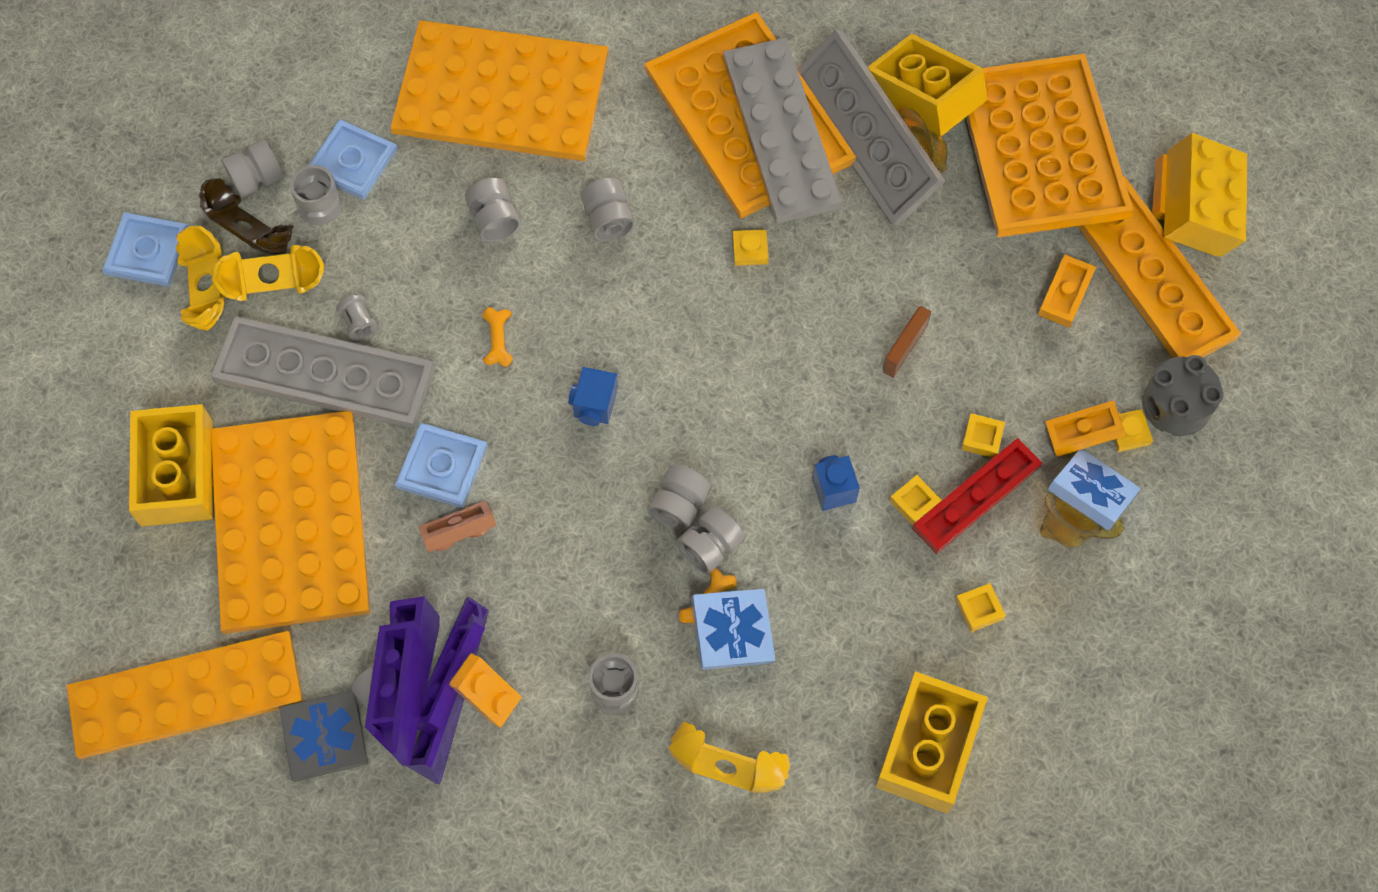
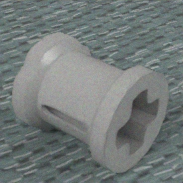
(356, 317)

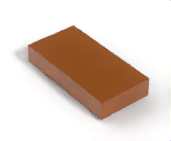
(906, 341)

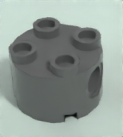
(1182, 395)

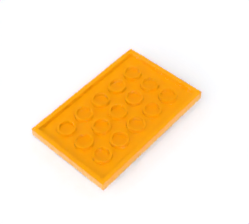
(500, 90)
(704, 105)
(1046, 148)
(288, 522)

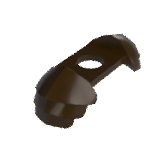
(222, 207)

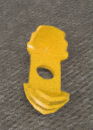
(199, 253)
(240, 277)
(756, 775)

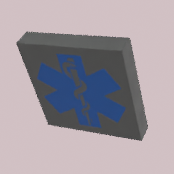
(323, 736)

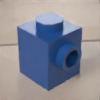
(594, 396)
(835, 482)

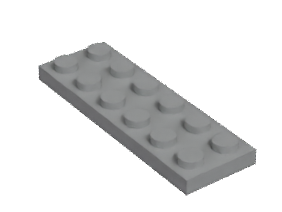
(781, 131)
(884, 146)
(323, 372)

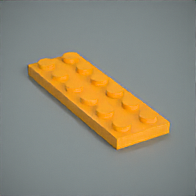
(1161, 283)
(183, 694)

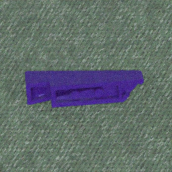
(402, 675)
(441, 702)

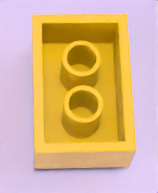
(930, 82)
(1206, 195)
(171, 465)
(931, 742)

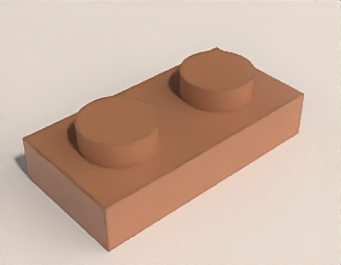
(465, 523)

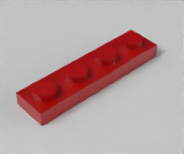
(976, 496)

